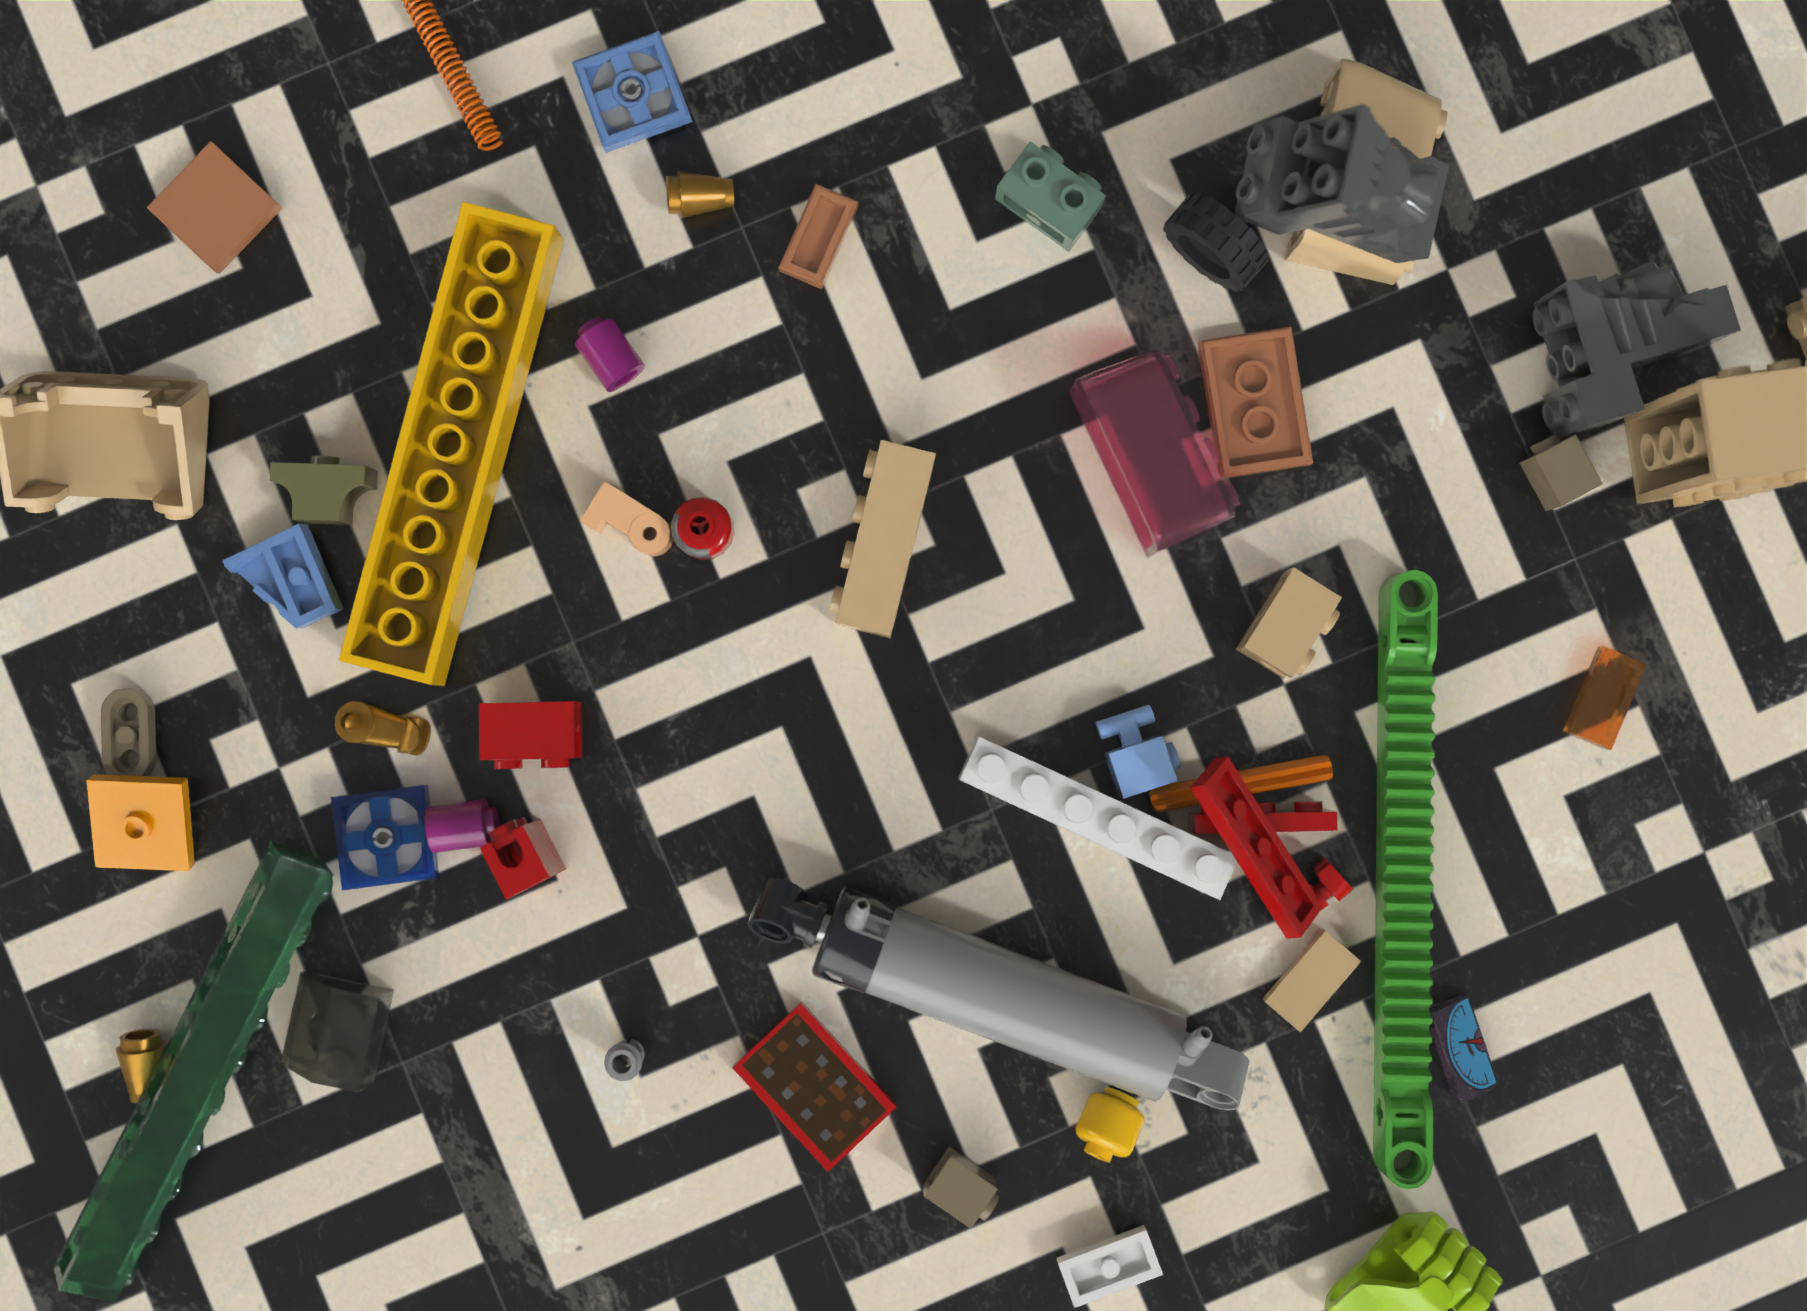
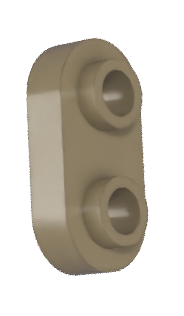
(123, 735)

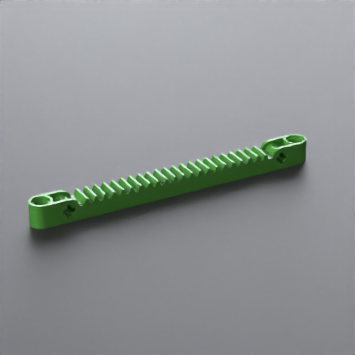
(1403, 879)

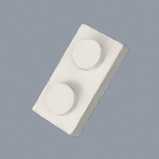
(1109, 1266)

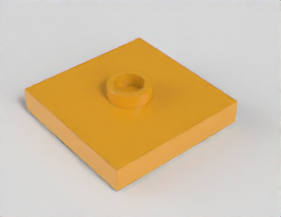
(141, 822)

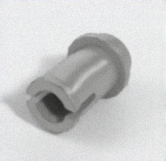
(617, 1067)

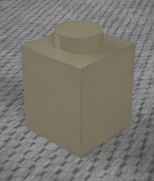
(1560, 471)
(961, 1188)

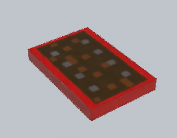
(814, 1086)

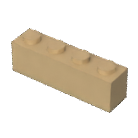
(884, 538)

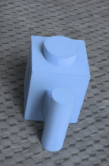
(1139, 763)

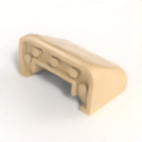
(1404, 114)
(104, 440)

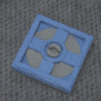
(632, 91)

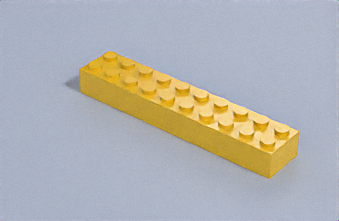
(452, 445)

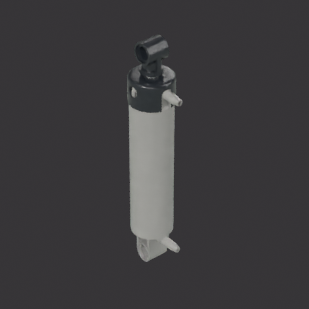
(1002, 995)

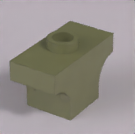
(324, 488)

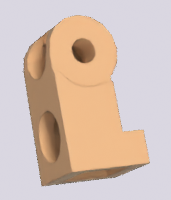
(645, 528)

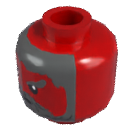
(708, 544)

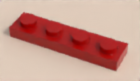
(1256, 847)

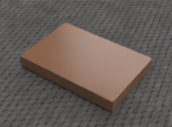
(1255, 402)

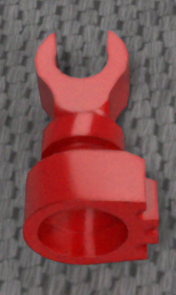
(1330, 883)

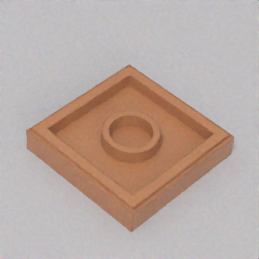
(214, 207)

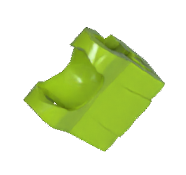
(1417, 1269)

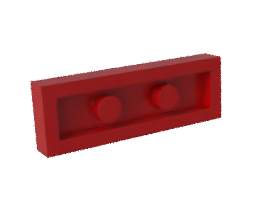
(1304, 817)

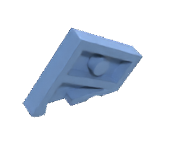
(289, 575)

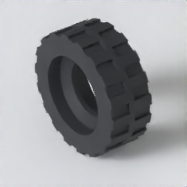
(1216, 242)

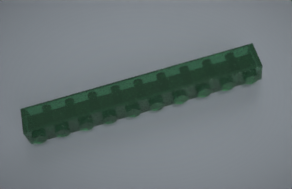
(193, 1074)

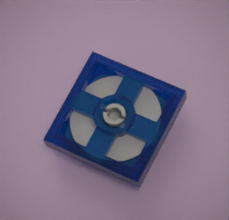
(383, 837)

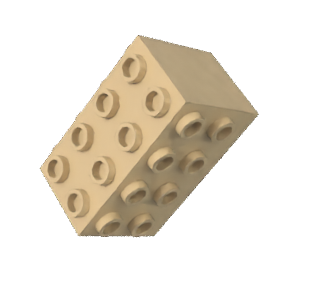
(1722, 436)

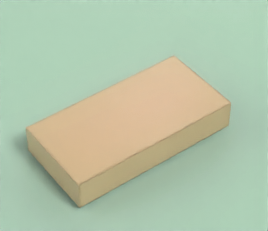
(1311, 980)

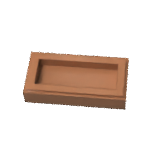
(818, 236)

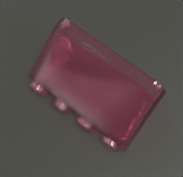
(1154, 450)

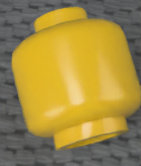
(1110, 1124)

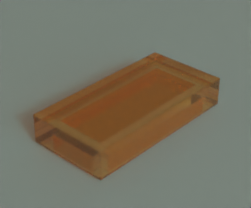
(1604, 698)

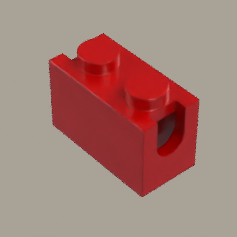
(530, 732)
(521, 856)

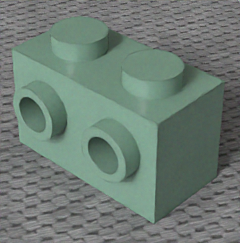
(1050, 195)

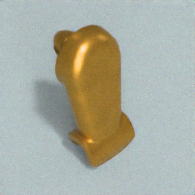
(377, 727)

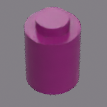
(608, 353)
(460, 825)

